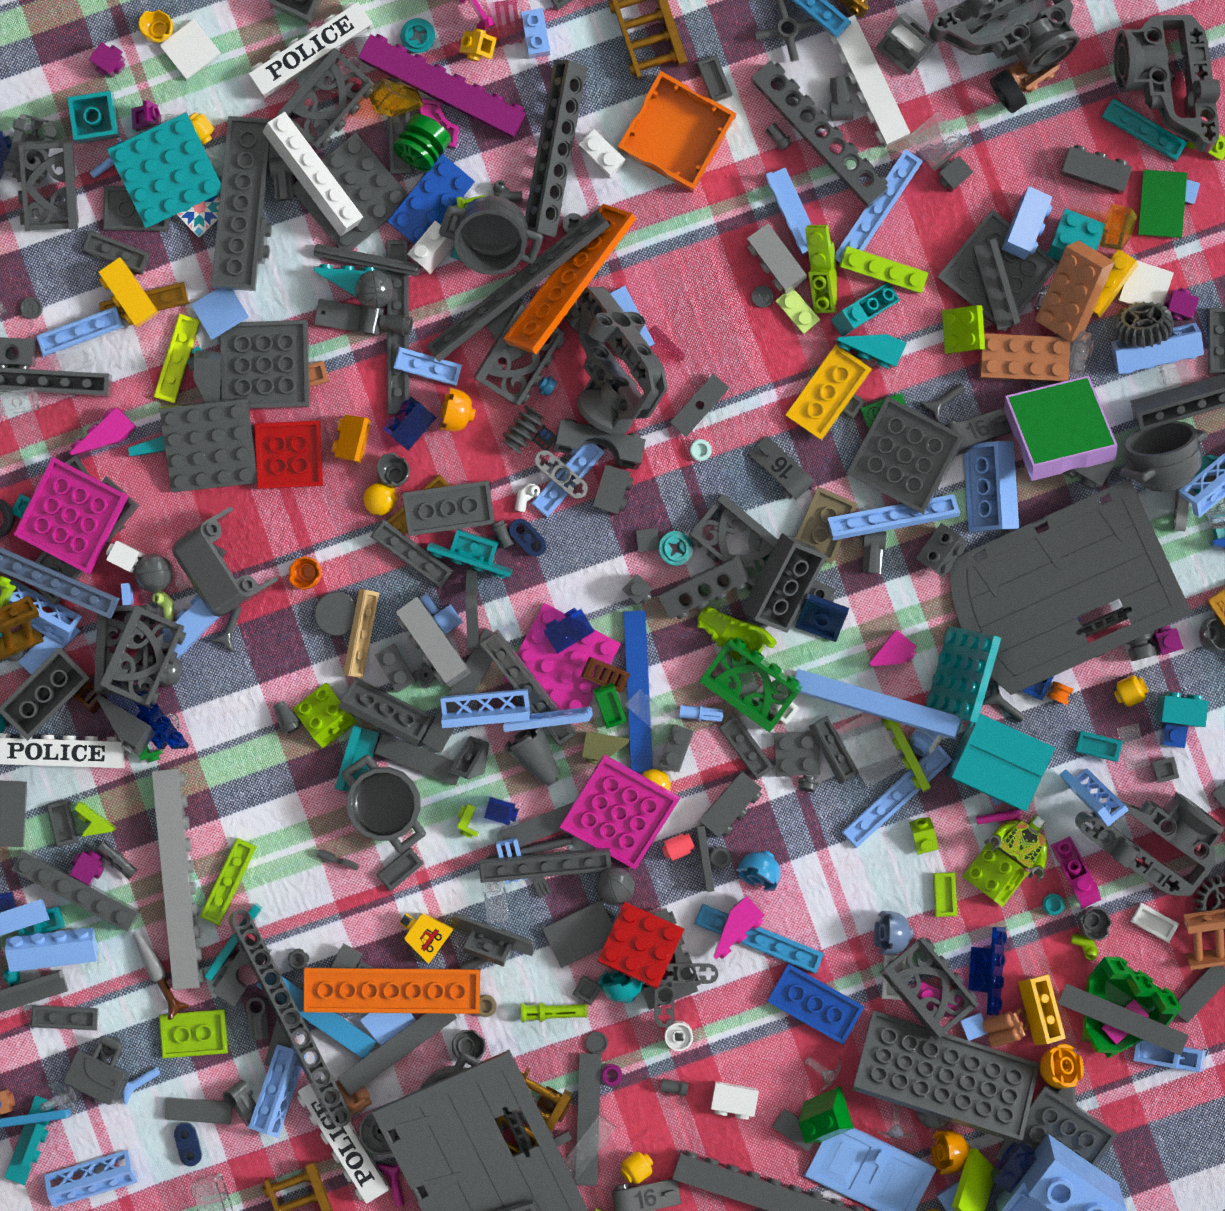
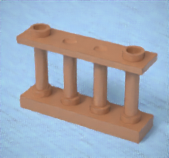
(1202, 922)

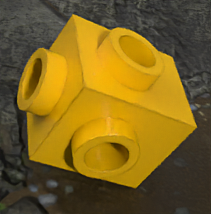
(477, 45)

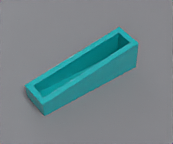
(149, 447)

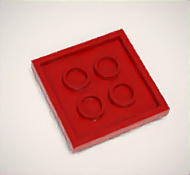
(289, 454)
(640, 945)

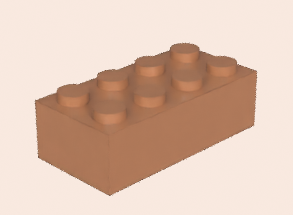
(1074, 290)
(1024, 358)

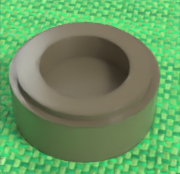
(487, 1005)

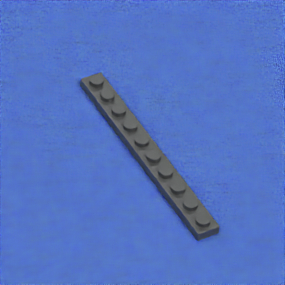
(518, 285)

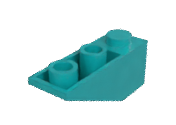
(343, 278)
(865, 309)
(881, 347)

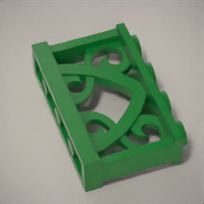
(759, 713)

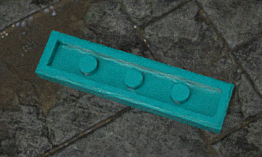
(1144, 129)
(229, 947)

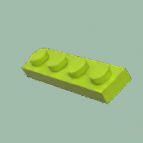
(883, 269)
(909, 760)

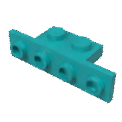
(472, 550)
(28, 1146)

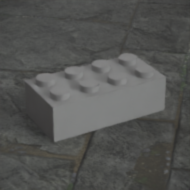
(433, 642)

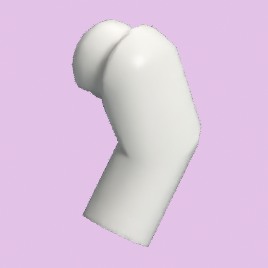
(525, 494)

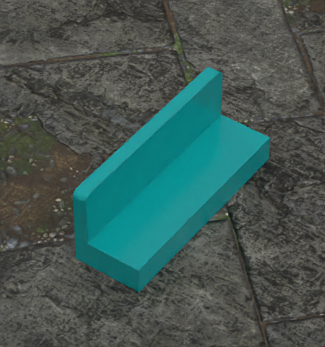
(360, 743)

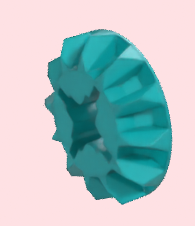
(420, 25)
(685, 547)

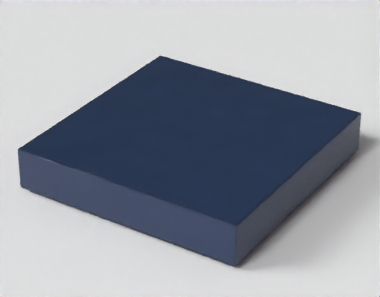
(822, 617)

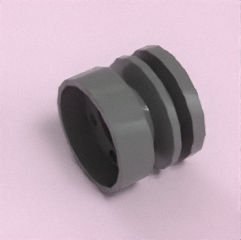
(372, 1137)

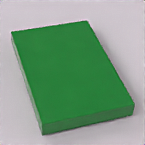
(1162, 204)

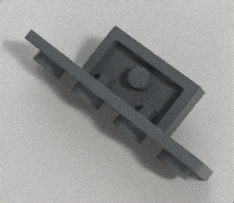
(490, 942)

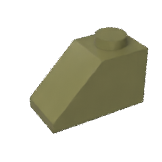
(599, 744)

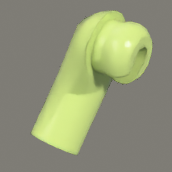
(165, 603)

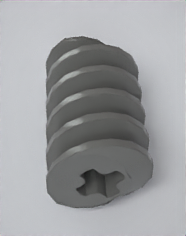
(523, 429)

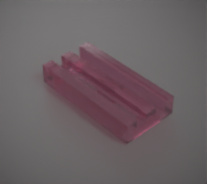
(511, 40)
(667, 343)

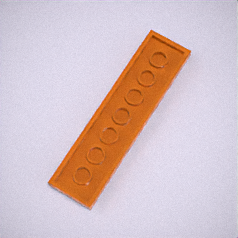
(567, 284)
(392, 990)

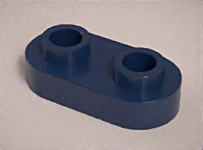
(528, 537)
(188, 1144)

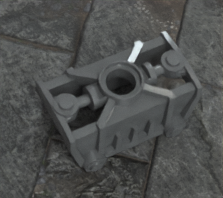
(19, 135)

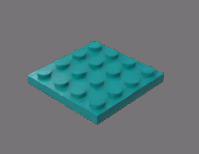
(165, 169)
(963, 673)

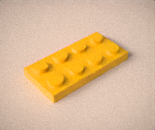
(828, 392)

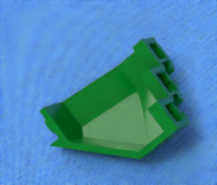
(1122, 985)

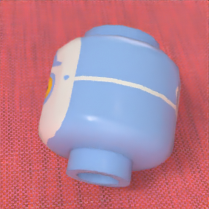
(924, 742)

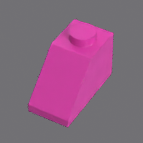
(894, 651)

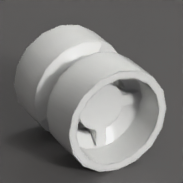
(678, 1035)

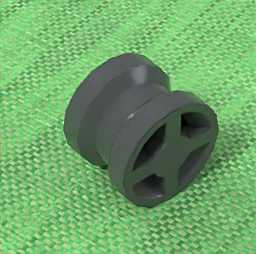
(569, 222)

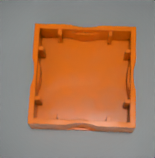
(676, 131)

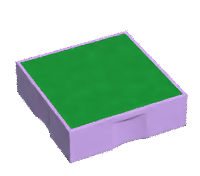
(1060, 427)

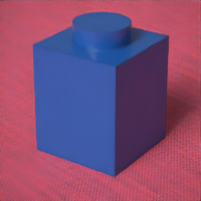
(1173, 735)

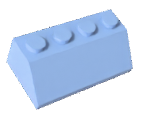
(991, 487)

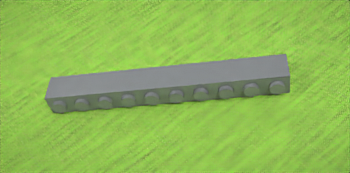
(176, 879)

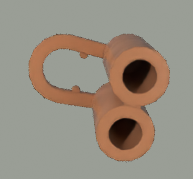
(1005, 1028)
(356, 1101)

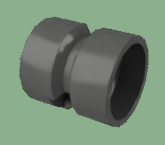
(1142, 647)

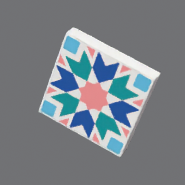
(201, 216)

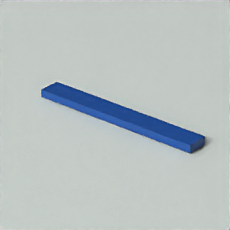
(639, 679)

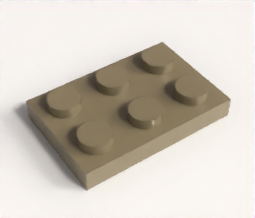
(814, 527)

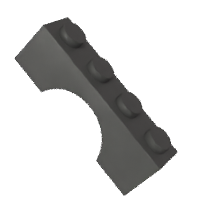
(625, 448)

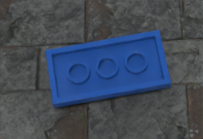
(430, 199)
(815, 1003)

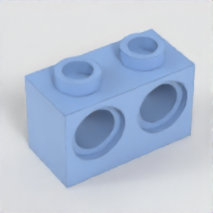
(535, 33)

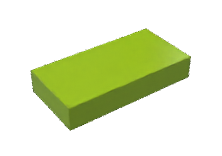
(945, 894)

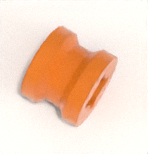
(1060, 693)

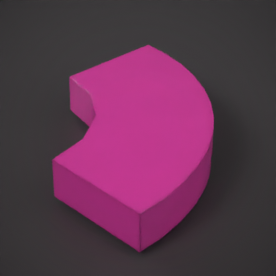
(434, 110)

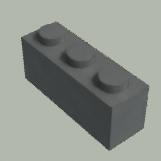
(1096, 169)
(731, 805)

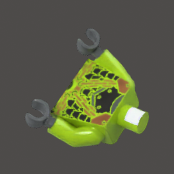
(1023, 844)

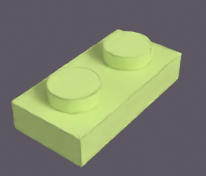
(798, 311)

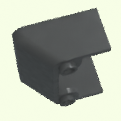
(209, 571)

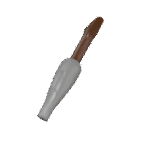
(157, 974)

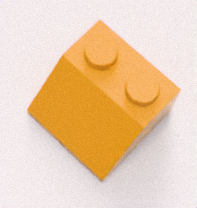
(352, 438)

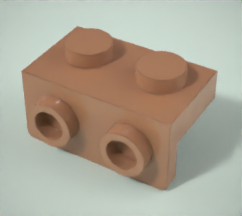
(1027, 81)

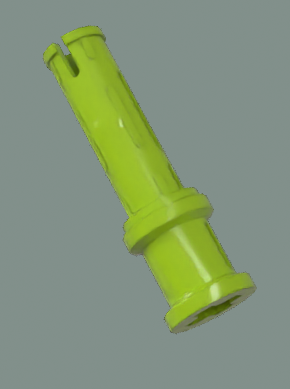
(542, 1012)

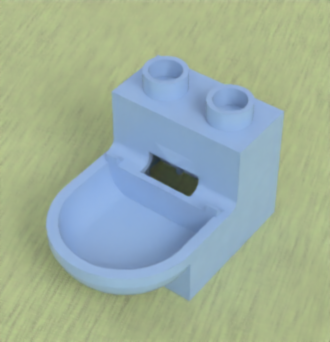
(1062, 1183)

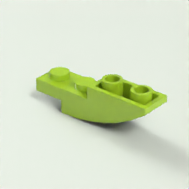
(823, 268)

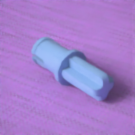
(701, 713)

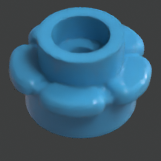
(547, 385)

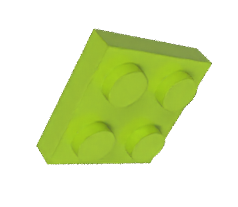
(963, 329)

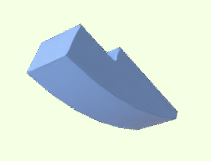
(1190, 1059)

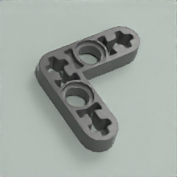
(472, 608)
(669, 985)

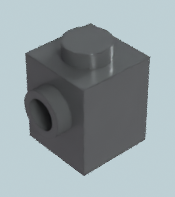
(953, 173)
(638, 590)
(821, 590)

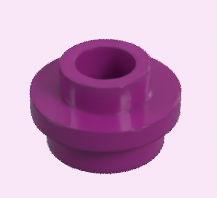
(611, 1067)

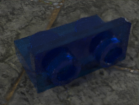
(569, 630)

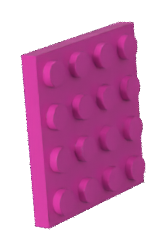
(71, 515)
(562, 671)
(619, 811)

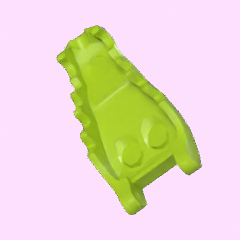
(724, 626)

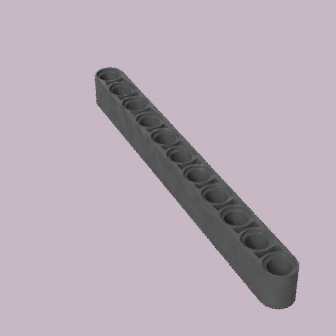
(298, 1026)

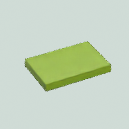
(194, 1033)
(974, 1183)

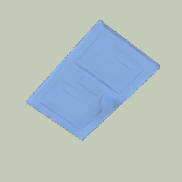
(871, 1171)

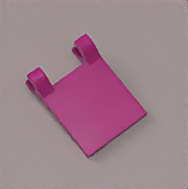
(485, 22)

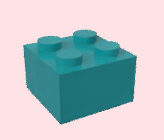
(93, 117)
(1072, 228)
(1182, 711)

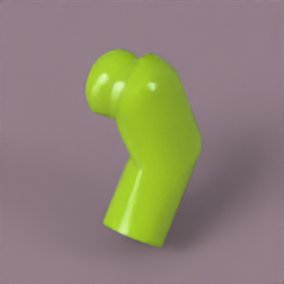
(1088, 946)

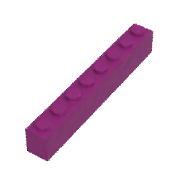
(442, 86)

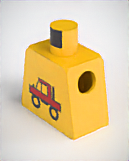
(425, 934)

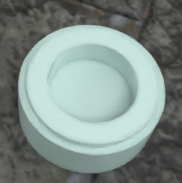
(700, 450)

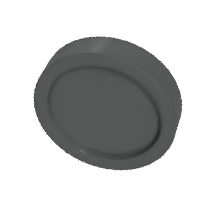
(762, 296)
(31, 308)
(596, 1042)

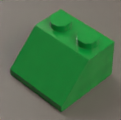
(824, 1117)

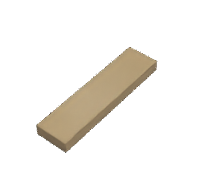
(361, 633)

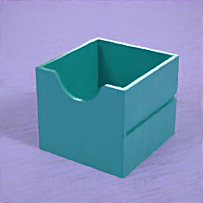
(1000, 762)

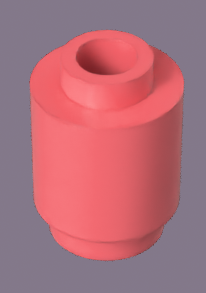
(678, 846)

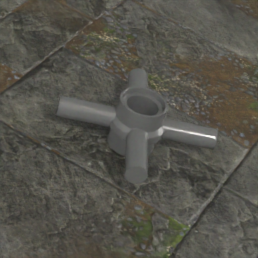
(789, 38)

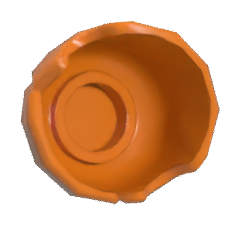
(305, 573)

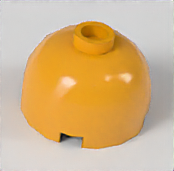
(456, 411)
(1061, 1067)
(949, 1151)

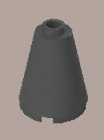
(534, 755)

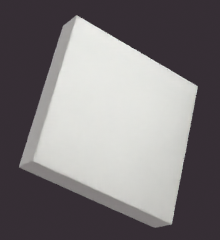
(190, 49)
(1146, 285)

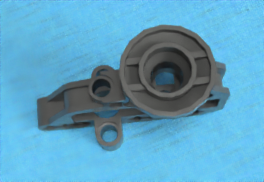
(1041, 41)
(1141, 59)
(611, 395)
(1186, 829)

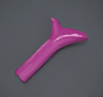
(1011, 814)
(392, 1173)

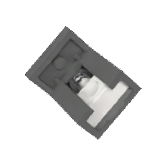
(906, 43)

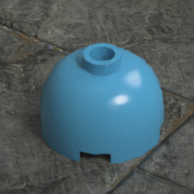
(760, 869)

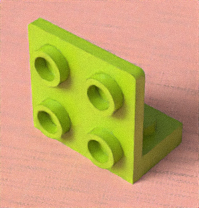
(323, 716)
(995, 874)

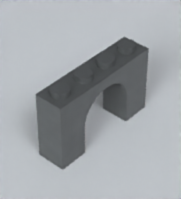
(680, 990)

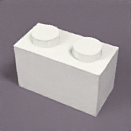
(602, 153)
(431, 248)
(123, 555)
(734, 1099)

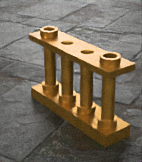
(670, 34)
(13, 615)
(559, 1100)
(318, 1195)

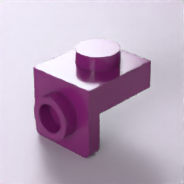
(145, 116)

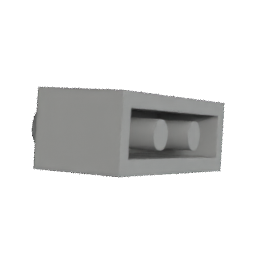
(776, 259)

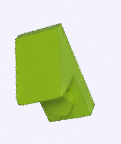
(98, 823)

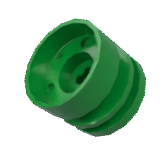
(422, 142)

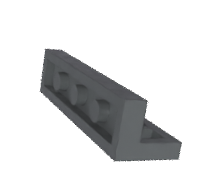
(996, 285)
(32, 990)

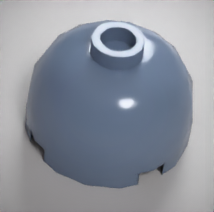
(892, 933)

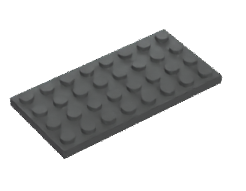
(946, 1077)

